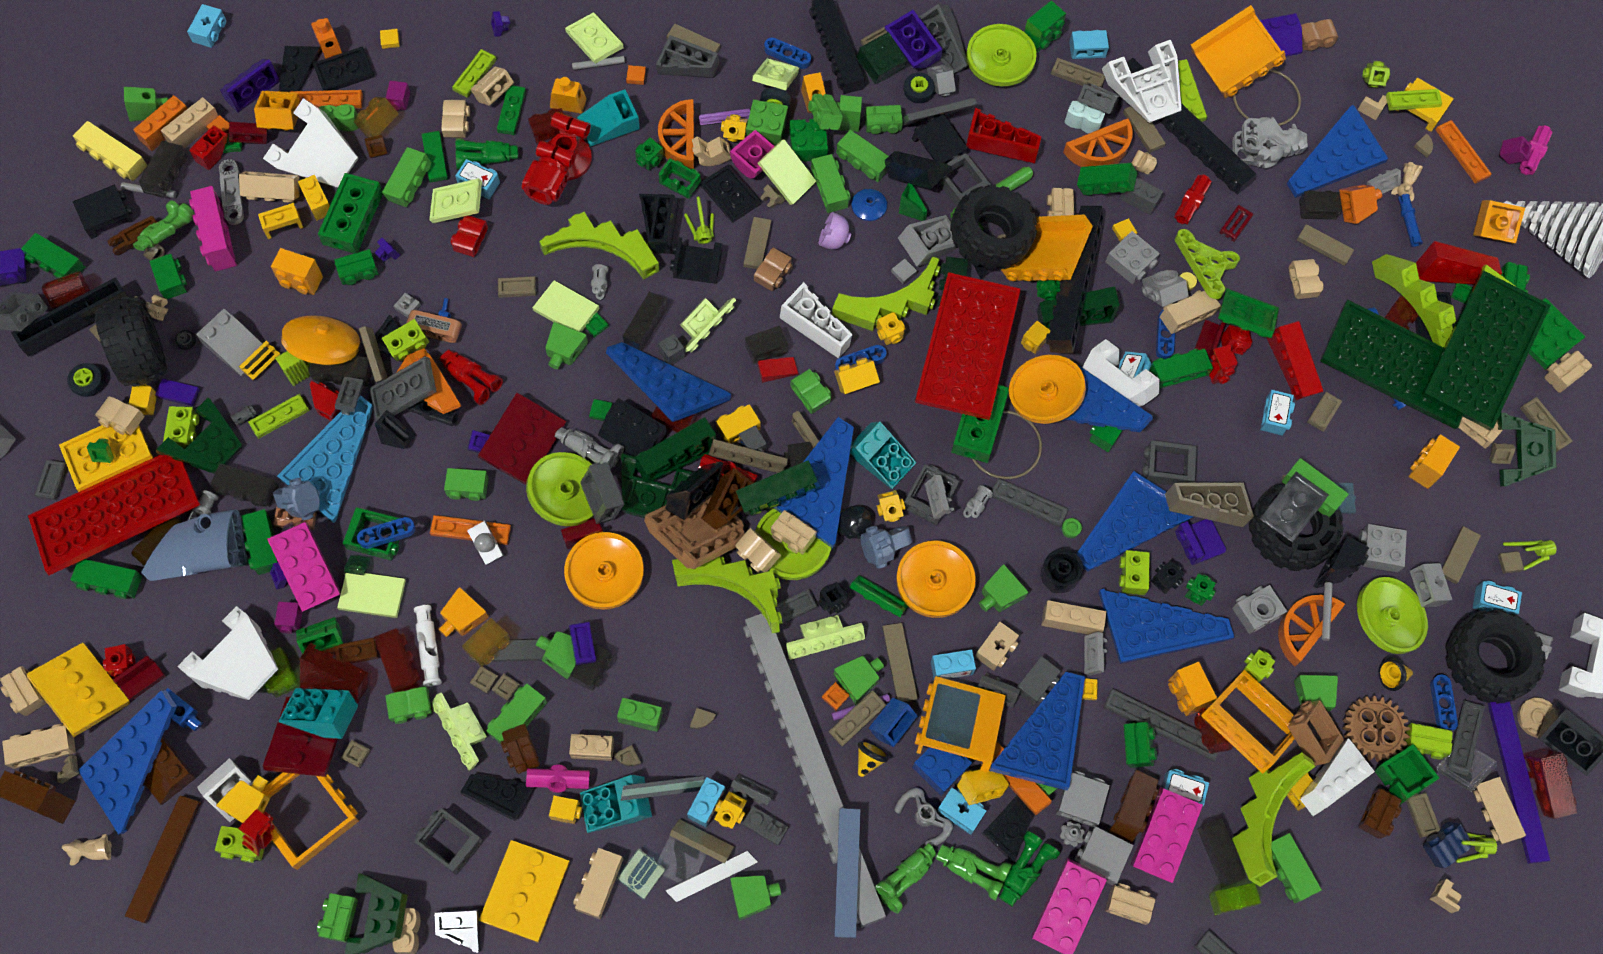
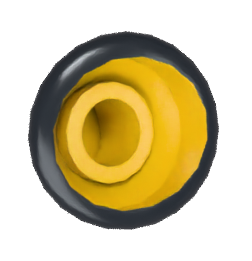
(1393, 674)
(869, 758)

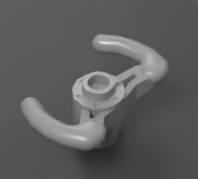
(926, 815)

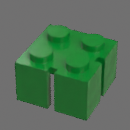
(1045, 25)
(807, 139)
(1407, 773)

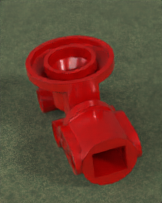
(557, 165)

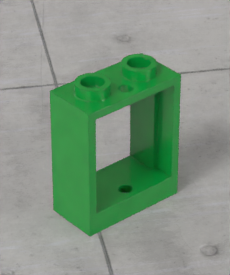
(356, 525)

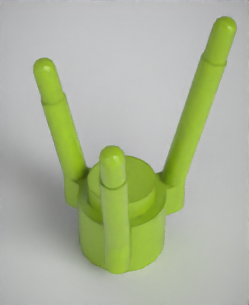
(703, 234)
(1541, 548)
(1482, 845)

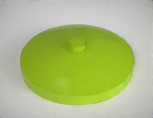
(1001, 55)
(556, 489)
(790, 564)
(1392, 615)

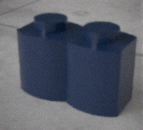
(1446, 845)

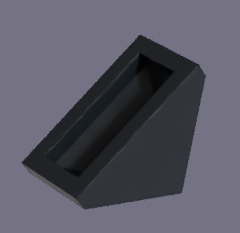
(393, 432)

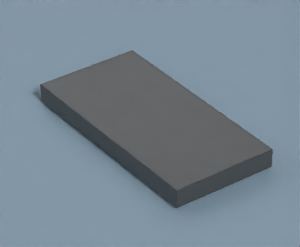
(948, 109)
(403, 388)

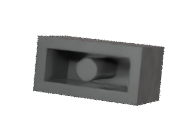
(1144, 196)
(1038, 681)

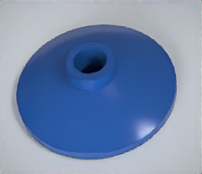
(869, 211)

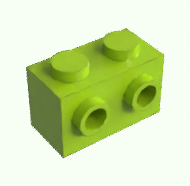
(405, 340)
(181, 425)
(1134, 572)
(230, 845)

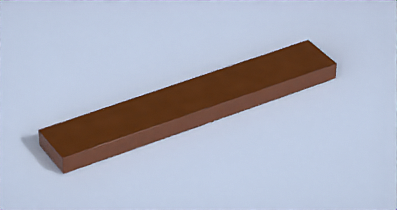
(162, 859)

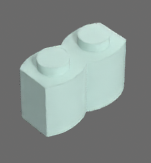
(1084, 117)

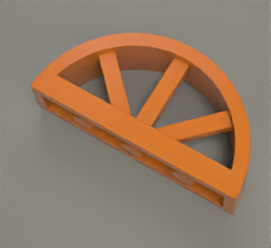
(674, 113)
(1074, 148)
(1315, 632)

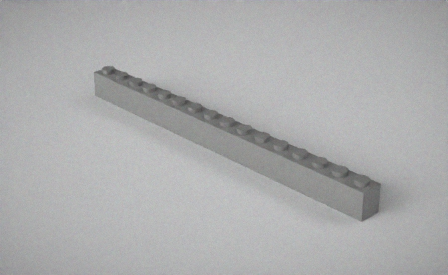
(807, 755)

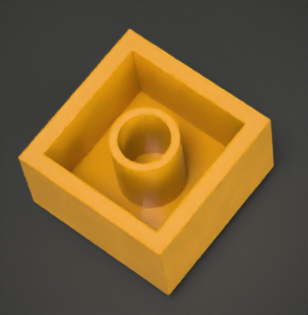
(276, 110)
(1499, 221)
(296, 271)
(1433, 461)
(1191, 689)

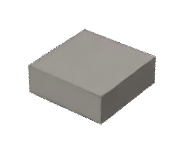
(904, 271)

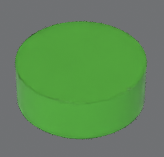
(1071, 528)

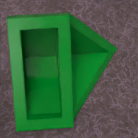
(911, 204)

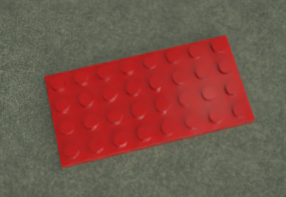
(968, 346)
(112, 511)

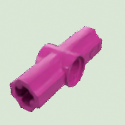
(1539, 147)
(557, 778)

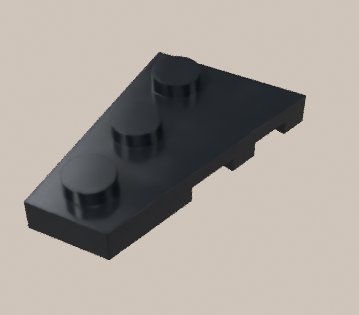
(296, 65)
(498, 795)
(1009, 828)

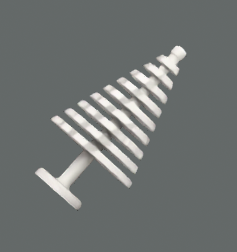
(1572, 229)

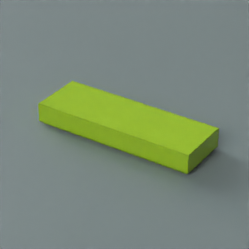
(474, 73)
(1413, 99)
(278, 416)

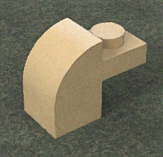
(711, 153)

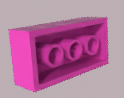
(212, 229)
(304, 566)
(1166, 835)
(1069, 907)

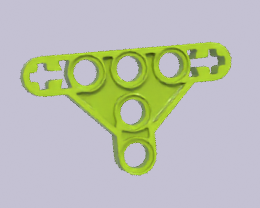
(1205, 254)

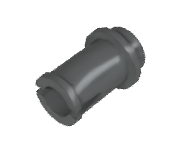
(244, 414)

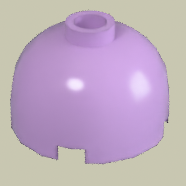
(835, 232)

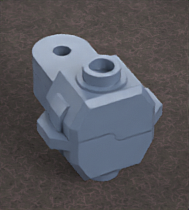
(298, 498)
(881, 545)

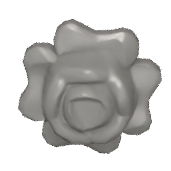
(1072, 834)

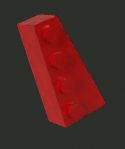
(1002, 138)
(1453, 264)
(1295, 360)

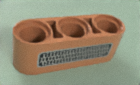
(437, 326)

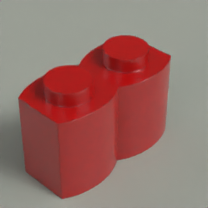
(469, 235)

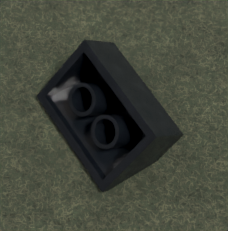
(915, 169)
(631, 428)
(694, 490)
(1343, 562)
(1573, 737)

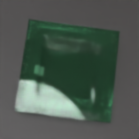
(357, 565)

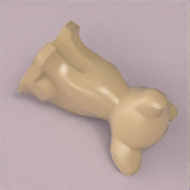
(1411, 173)
(92, 849)

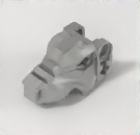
(1268, 142)

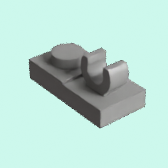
(1386, 181)
(937, 497)
(1094, 653)

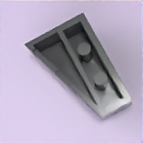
(686, 59)

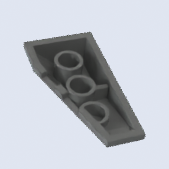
(944, 29)

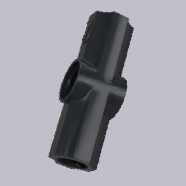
(448, 418)

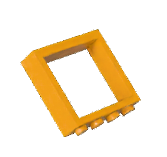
(1238, 735)
(295, 861)

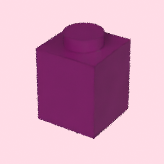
(398, 95)
(1515, 150)
(288, 617)

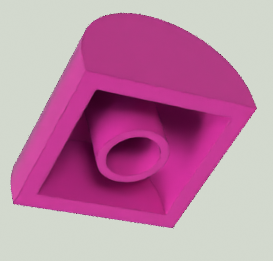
(749, 153)

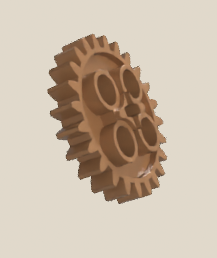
(1393, 729)

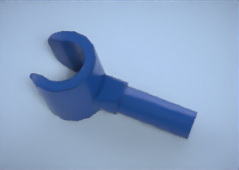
(443, 312)

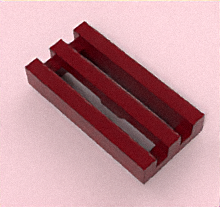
(1228, 233)

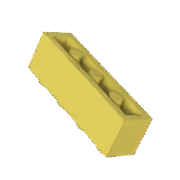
(110, 151)

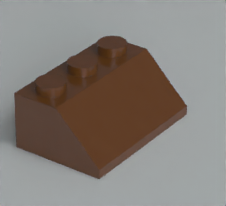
(168, 774)

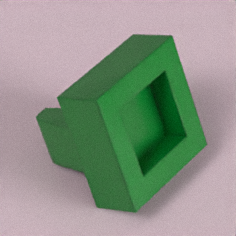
(100, 451)

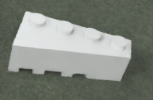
(814, 320)
(1336, 778)

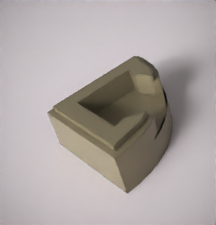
(1424, 145)
(701, 719)
(627, 757)
(69, 770)

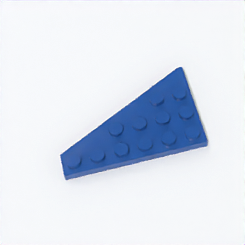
(1341, 154)
(670, 388)
(1107, 407)
(822, 506)
(1131, 519)
(1153, 629)
(1047, 740)
(121, 765)

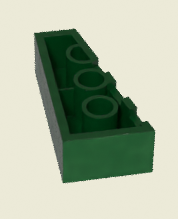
(1099, 308)
(676, 451)
(778, 488)

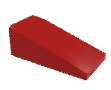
(777, 368)

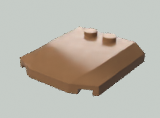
(693, 539)

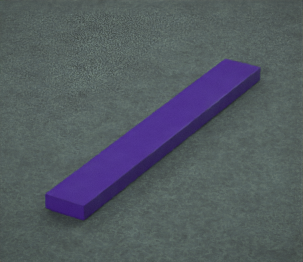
(1518, 781)

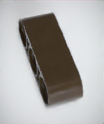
(146, 547)

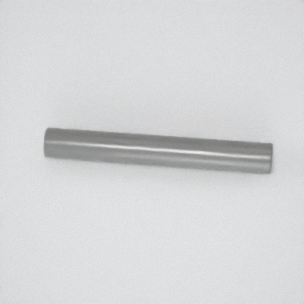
(589, 64)
(137, 188)
(1327, 605)

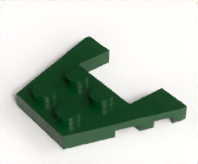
(1534, 446)
(211, 447)
(641, 497)
(383, 918)

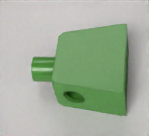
(141, 102)
(564, 345)
(1002, 591)
(558, 653)
(858, 677)
(1317, 688)
(752, 894)

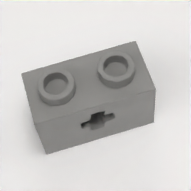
(1430, 585)

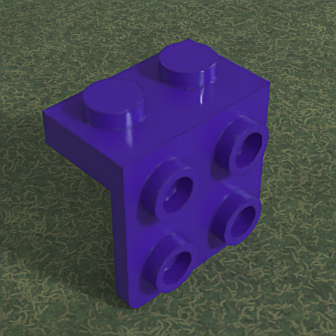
(12, 267)
(1200, 541)

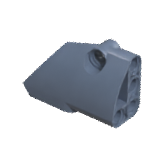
(199, 547)

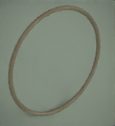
(1298, 93)
(1024, 473)

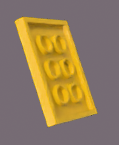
(126, 449)
(78, 689)
(524, 891)

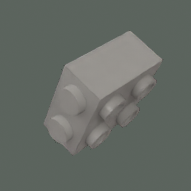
(1132, 258)
(1385, 546)
(1083, 799)
(1104, 854)

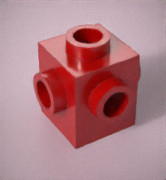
(1238, 338)
(118, 659)

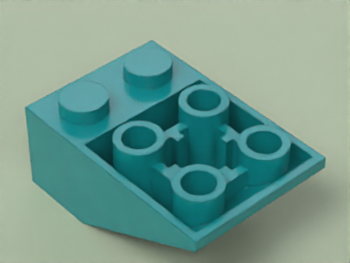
(610, 118)
(881, 454)
(320, 711)
(605, 809)

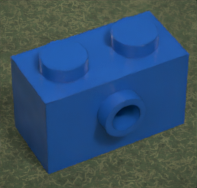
(893, 722)

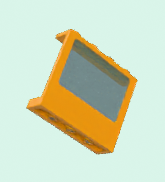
(961, 720)

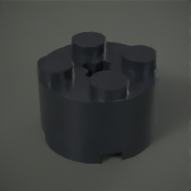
(1064, 561)

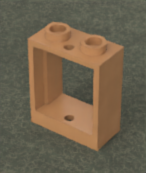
(1331, 739)

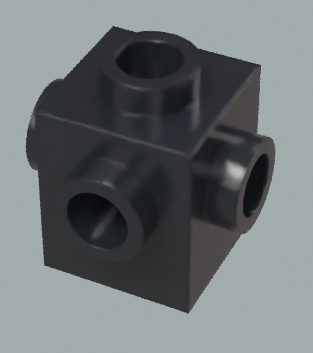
(1168, 576)
(833, 592)

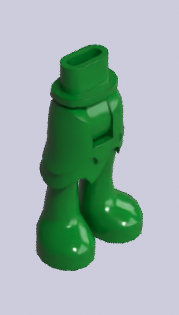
(490, 152)
(1020, 878)

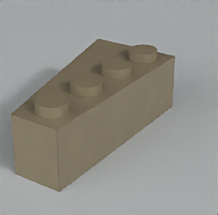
(1211, 501)

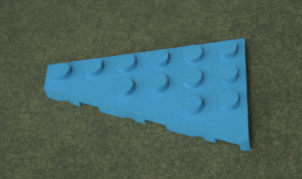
(331, 458)

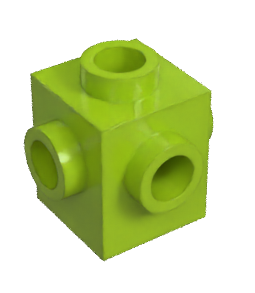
(1380, 77)
(1259, 665)

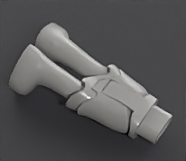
(588, 448)

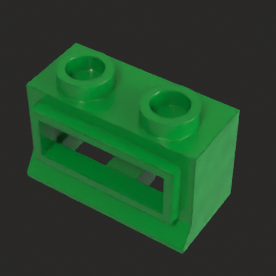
(682, 171)

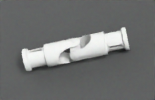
(427, 642)

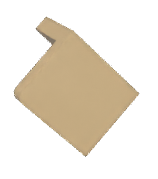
(1372, 108)
(1446, 896)

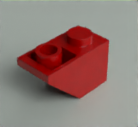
(209, 147)
(324, 400)

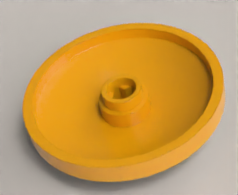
(320, 340)
(1047, 389)
(604, 570)
(935, 579)

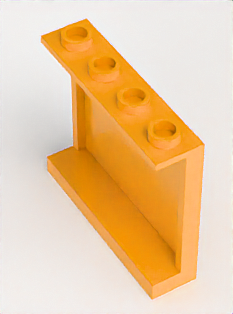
(1237, 52)
(1054, 249)

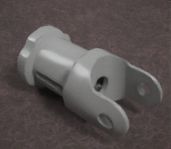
(599, 281)
(206, 503)
(977, 503)

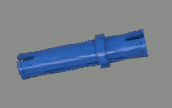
(1408, 214)

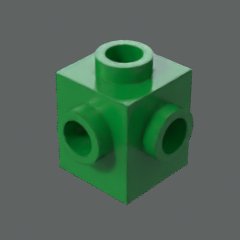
(649, 154)
(1047, 289)
(1200, 589)

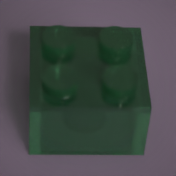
(881, 58)

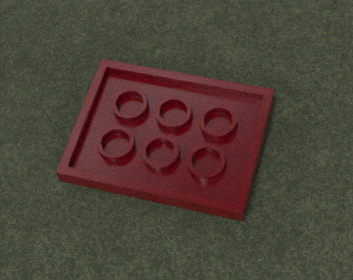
(521, 438)
(298, 751)

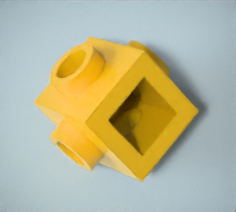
(738, 123)
(890, 329)
(892, 500)
(730, 810)

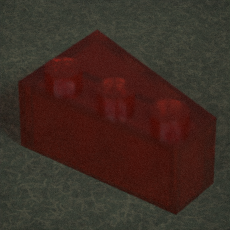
(325, 672)
(1552, 782)

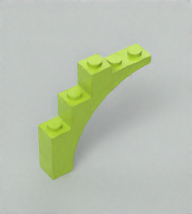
(605, 237)
(1420, 294)
(866, 311)
(758, 588)
(1260, 815)

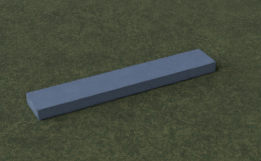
(847, 873)

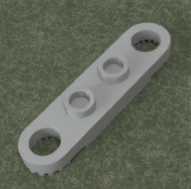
(230, 192)

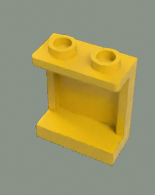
(1431, 115)

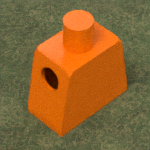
(324, 34)
(1359, 202)

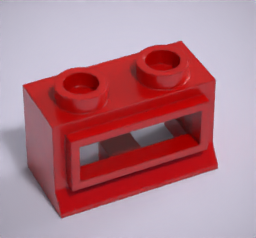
(1223, 365)
(257, 831)

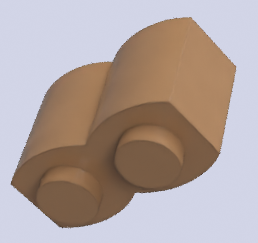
(1318, 35)
(773, 269)

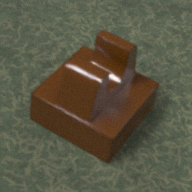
(375, 146)

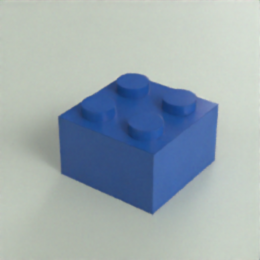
(941, 768)

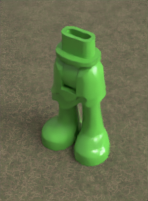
(157, 232)
(965, 864)
(912, 870)

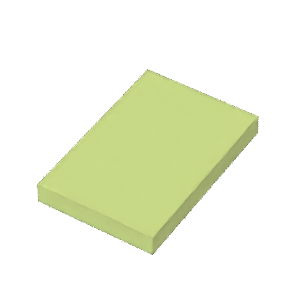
(594, 37)
(775, 74)
(786, 172)
(455, 200)
(565, 307)
(372, 594)

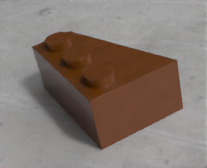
(724, 502)
(34, 796)
(1134, 807)

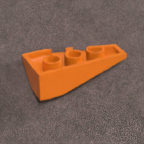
(444, 398)

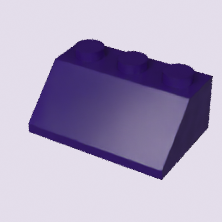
(1286, 33)
(915, 40)
(249, 84)

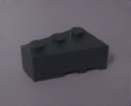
(660, 220)

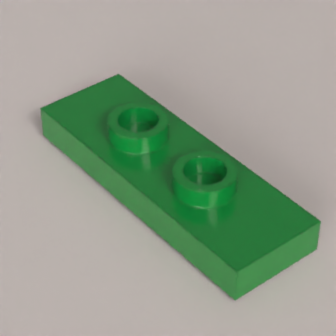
(511, 110)
(879, 596)

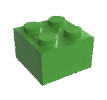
(768, 120)

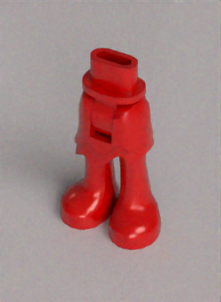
(465, 370)

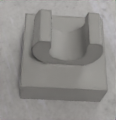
(406, 304)

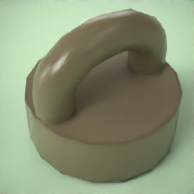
(149, 253)

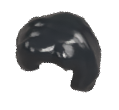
(853, 522)

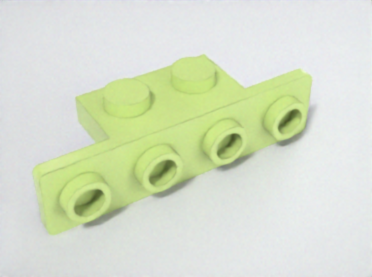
(702, 319)
(824, 635)
(462, 728)

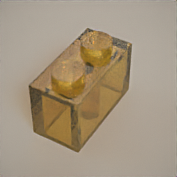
(375, 117)
(486, 643)

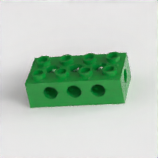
(350, 213)
(985, 430)

